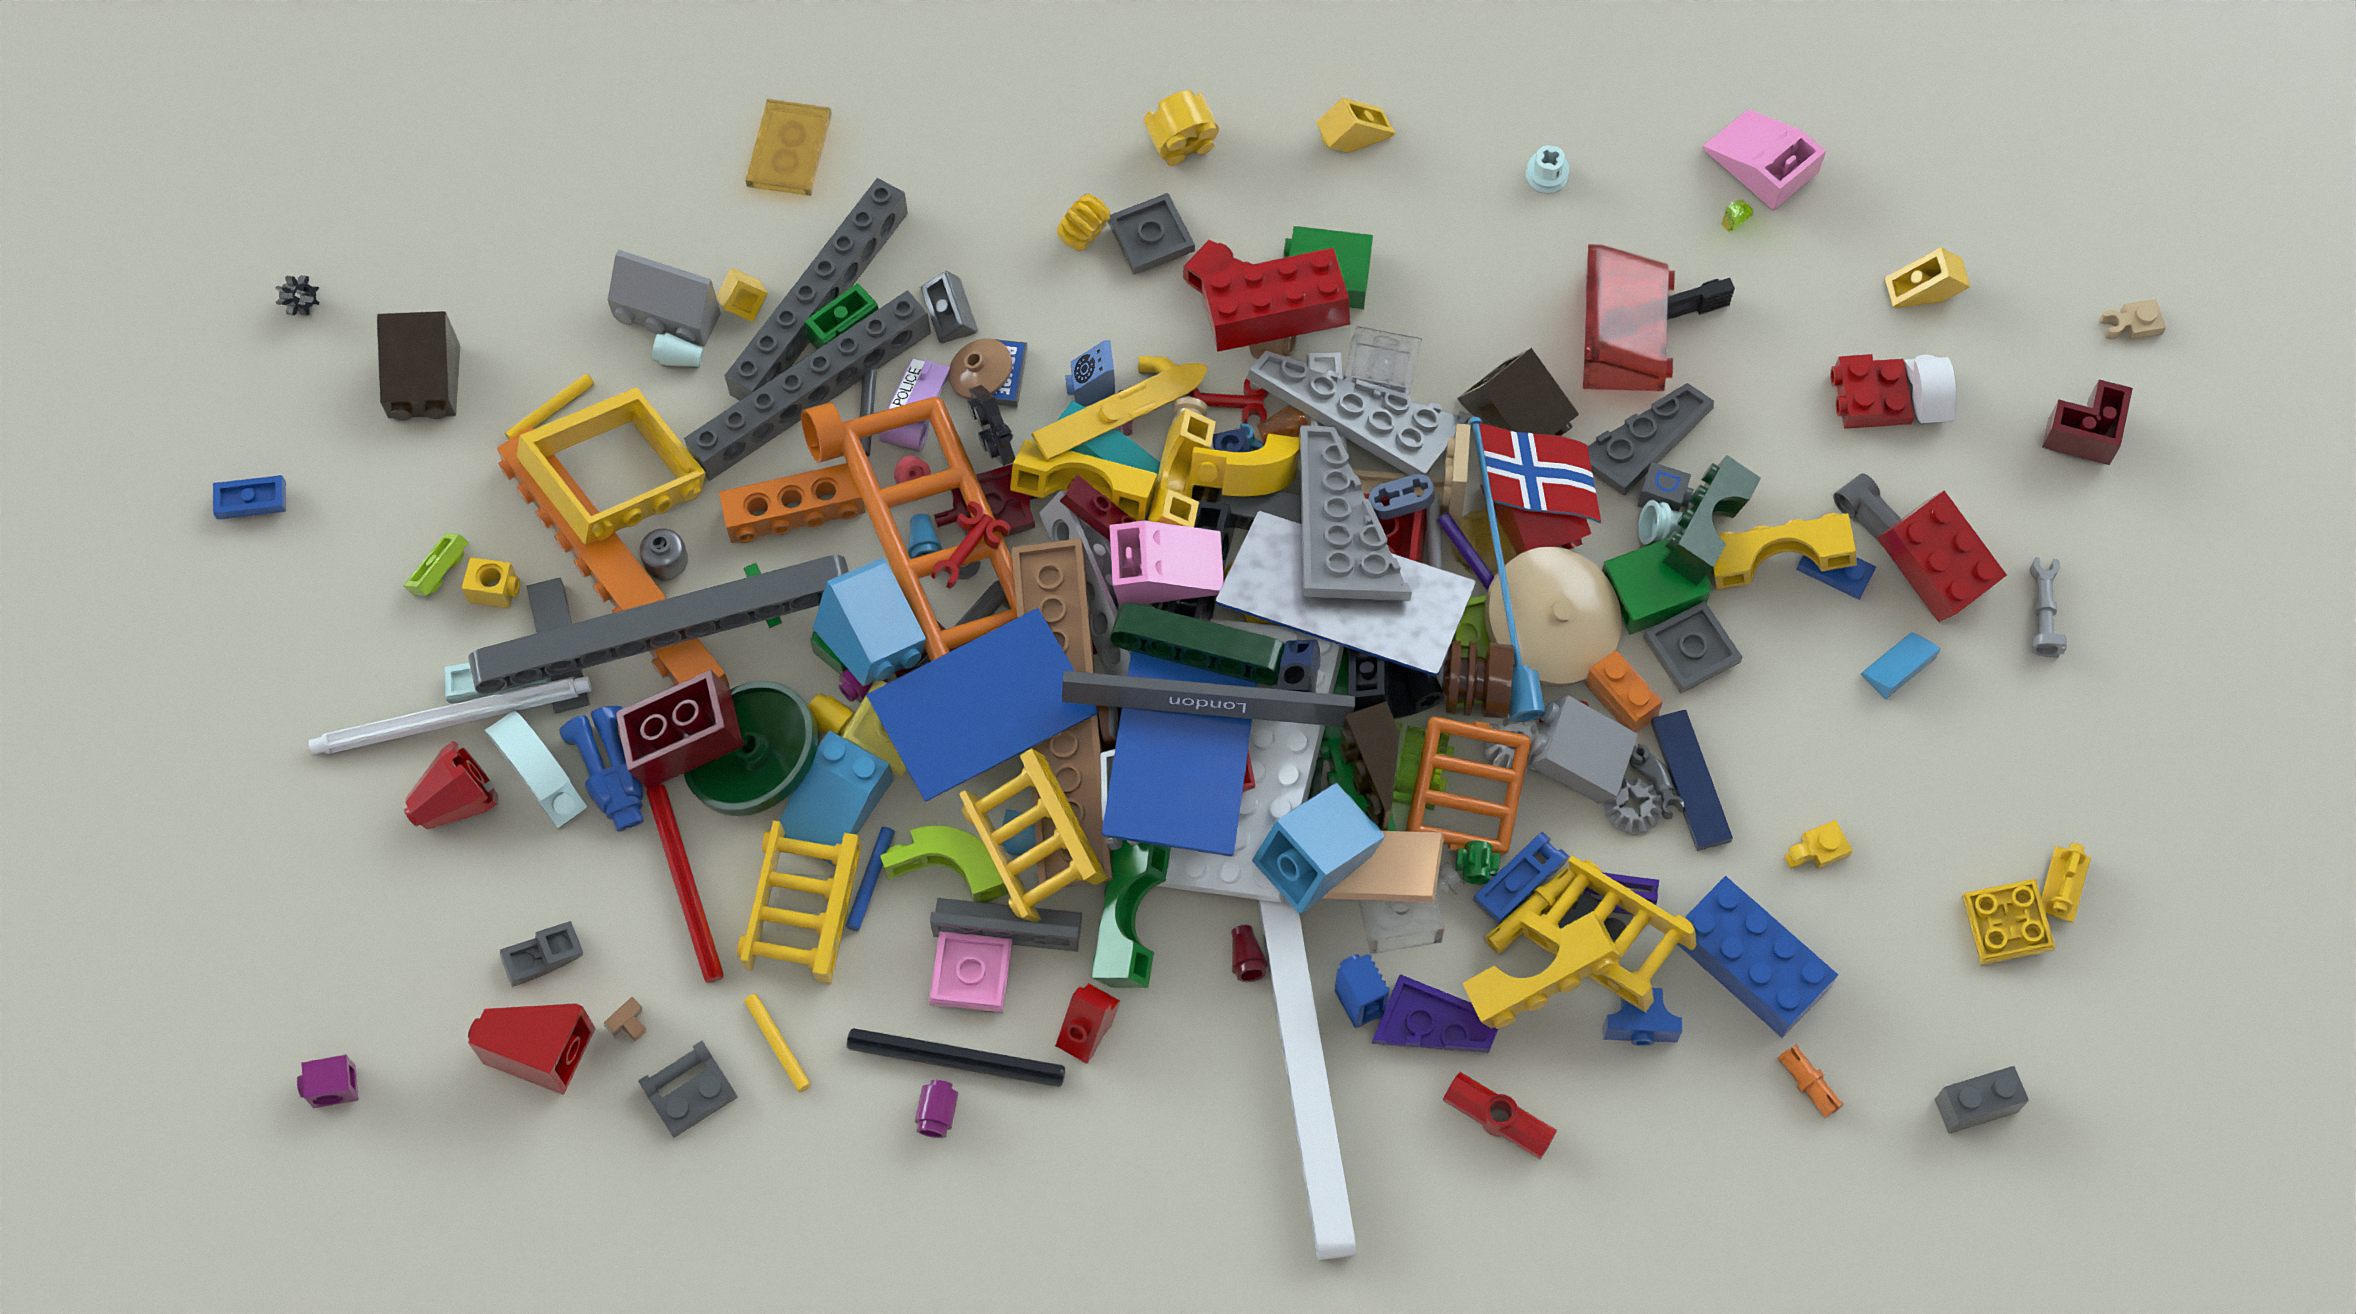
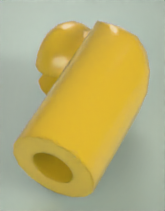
(1154, 364)

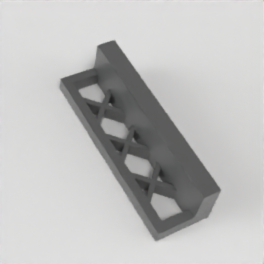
(1054, 931)

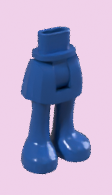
(613, 788)

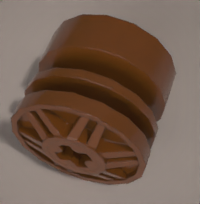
(1479, 679)

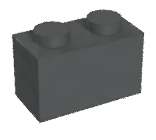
(1981, 1099)

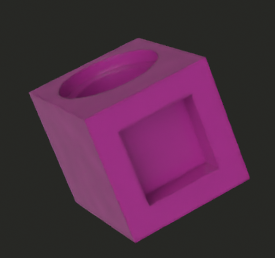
(328, 1081)

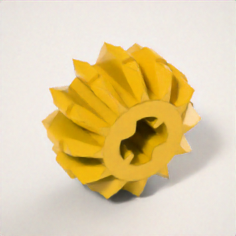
(1083, 222)

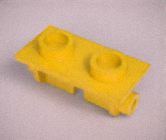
(2065, 881)

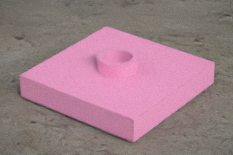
(971, 971)

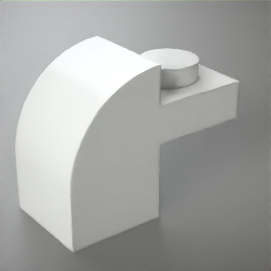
(1932, 388)

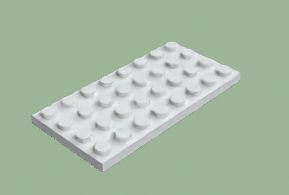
(1283, 770)

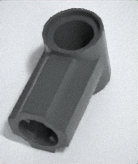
(1863, 500)

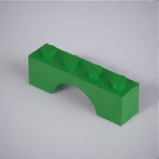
(1120, 955)

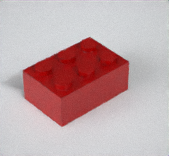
(1941, 556)

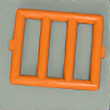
(1512, 776)

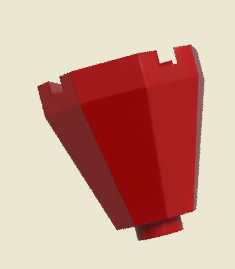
(449, 790)

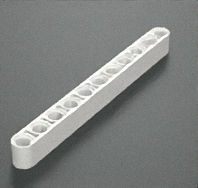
(1307, 1081)

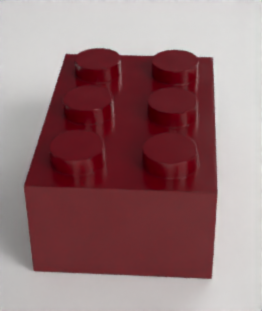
(679, 729)

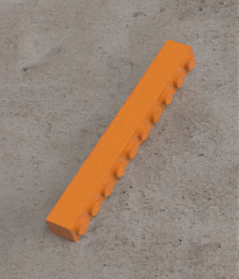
(609, 564)

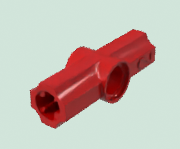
(1521, 1128)

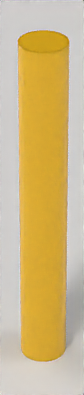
(552, 405)
(777, 1042)

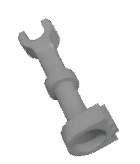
(2046, 643)

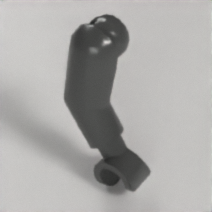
(1657, 772)

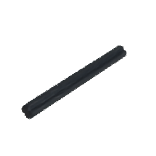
(956, 1057)

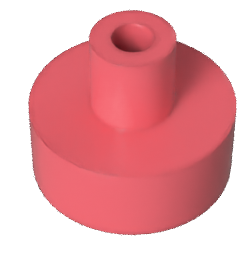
(910, 468)

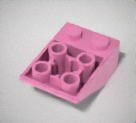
(1766, 156)
(1164, 562)

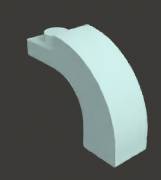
(536, 767)

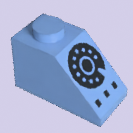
(1092, 375)

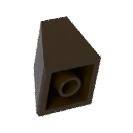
(418, 365)
(1521, 398)

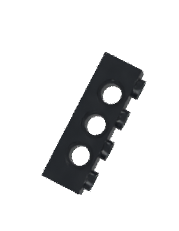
(1211, 517)
(1369, 680)

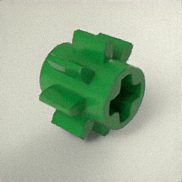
(1477, 862)

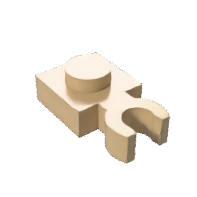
(2136, 318)

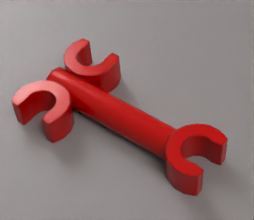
(1251, 402)
(980, 526)

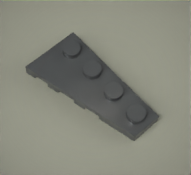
(1627, 452)

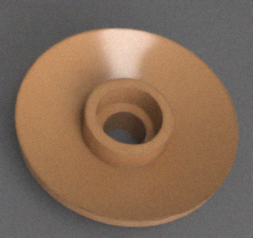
(991, 370)

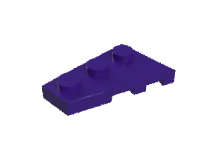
(1431, 1019)

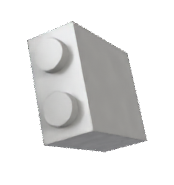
(1582, 749)

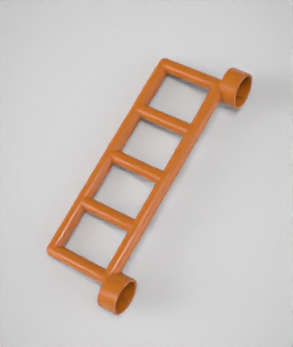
(831, 438)

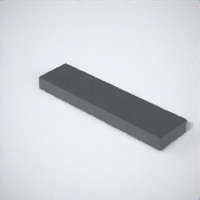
(551, 612)

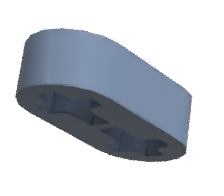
(1402, 496)

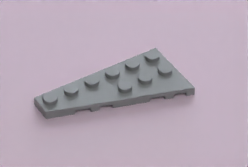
(1367, 414)
(1341, 534)

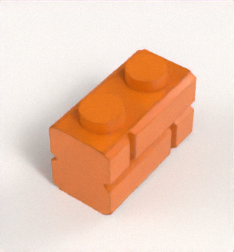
(1623, 692)

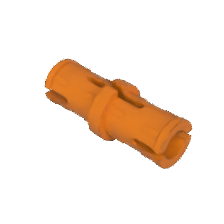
(1810, 1081)

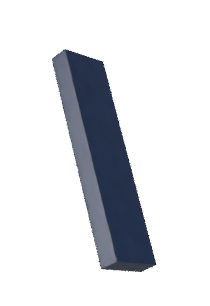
(1691, 780)

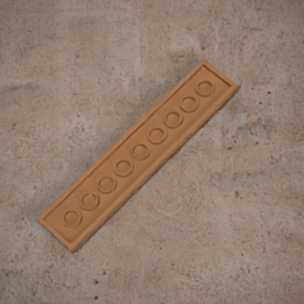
(1055, 581)

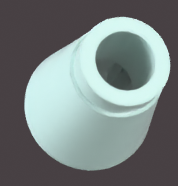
(675, 351)

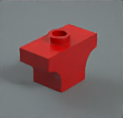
(1086, 1022)

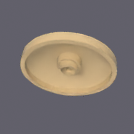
(1561, 613)

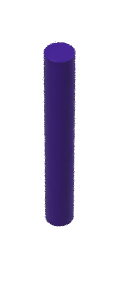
(1466, 550)

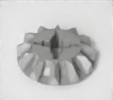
(1625, 818)

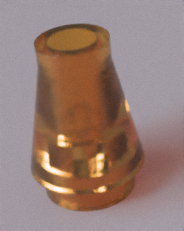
(1285, 423)

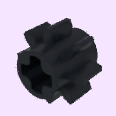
(301, 287)

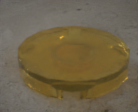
(1478, 532)

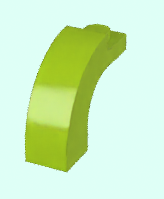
(950, 849)

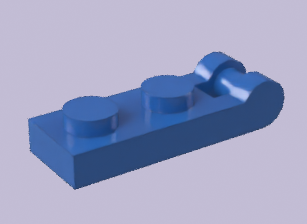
(1519, 878)

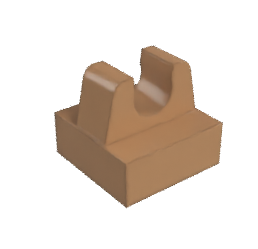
(626, 1019)

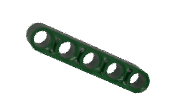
(1198, 643)

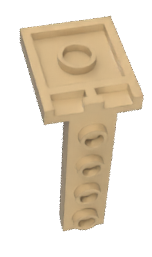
(1450, 487)

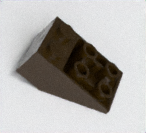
(1371, 748)

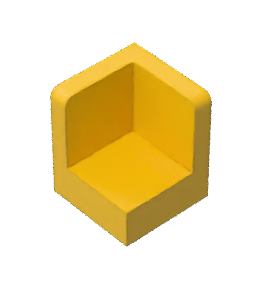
(742, 294)

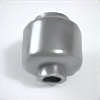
(663, 554)

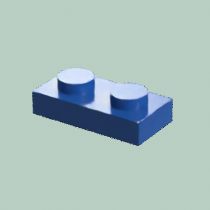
(249, 497)
(1849, 580)

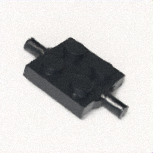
(995, 434)

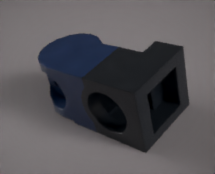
(1299, 666)

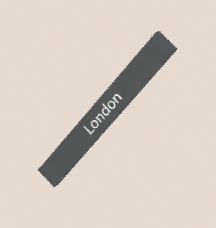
(1206, 698)

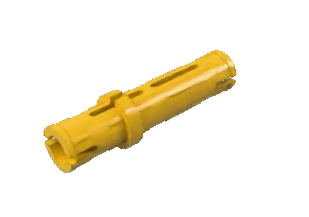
(1539, 903)

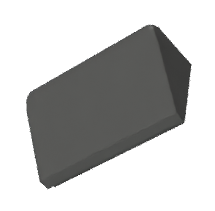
(949, 307)

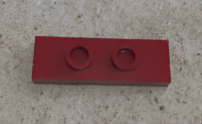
(1093, 506)

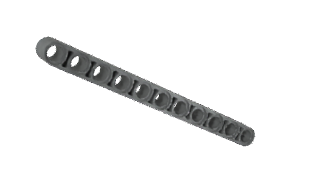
(653, 625)

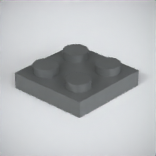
(1151, 233)
(1692, 647)

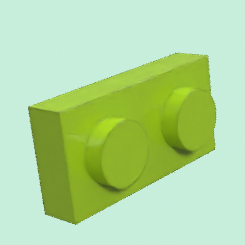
(429, 573)

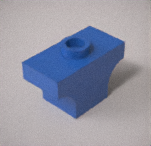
(1643, 1027)

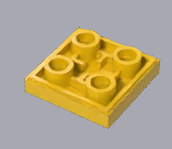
(2008, 921)

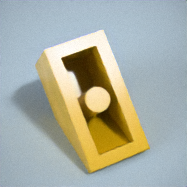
(1353, 125)
(1928, 280)

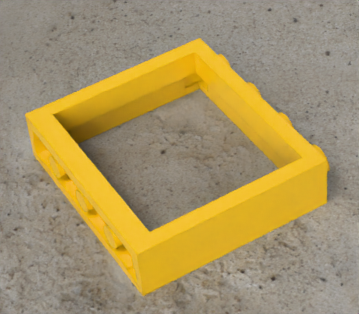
(591, 422)

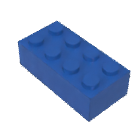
(1757, 957)

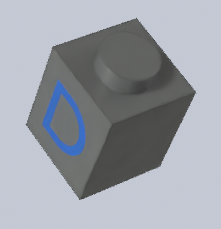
(1666, 486)

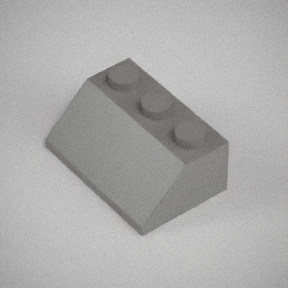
(662, 298)

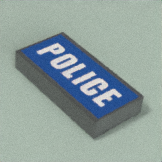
(1010, 392)

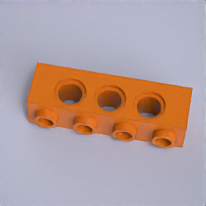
(775, 494)

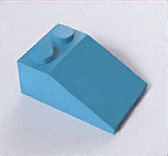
(836, 793)

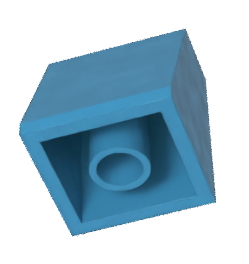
(869, 623)
(1317, 847)

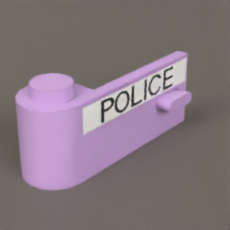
(919, 382)

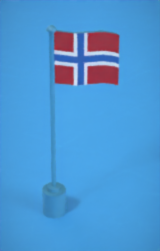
(1533, 476)

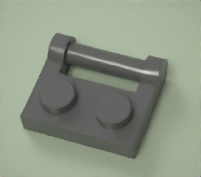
(693, 1099)

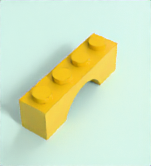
(1122, 484)
(1173, 493)
(1823, 540)
(1582, 952)

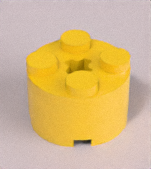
(1182, 126)

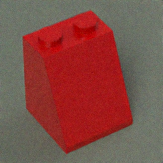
(1541, 529)
(533, 1042)

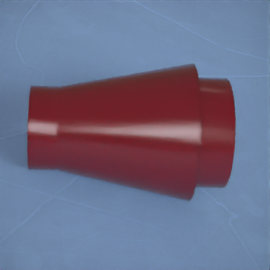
(1247, 956)

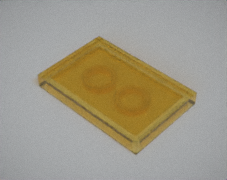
(788, 147)

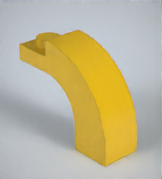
(1248, 472)

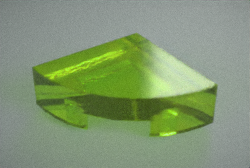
(1736, 214)

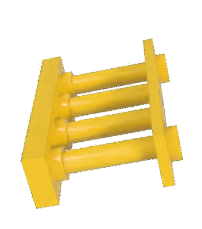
(1067, 835)
(828, 924)
(1630, 986)

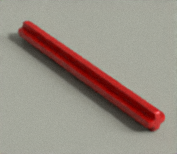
(685, 884)

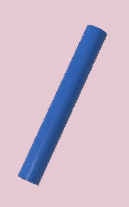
(869, 879)

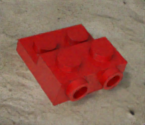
(1871, 392)

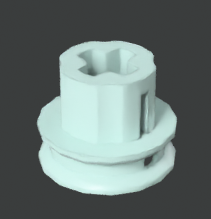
(1547, 177)
(1657, 522)

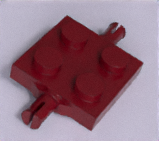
(1004, 503)

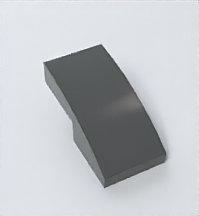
(541, 955)

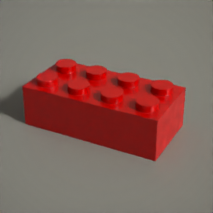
(1275, 299)

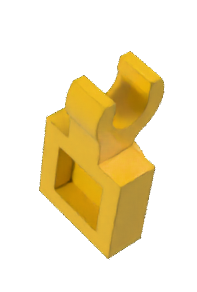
(1822, 845)

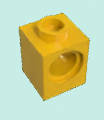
(480, 573)

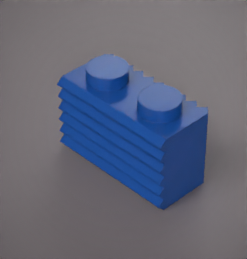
(1361, 989)

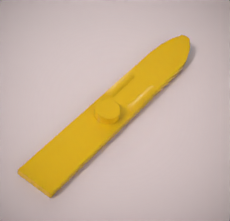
(1118, 409)

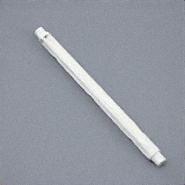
(450, 715)

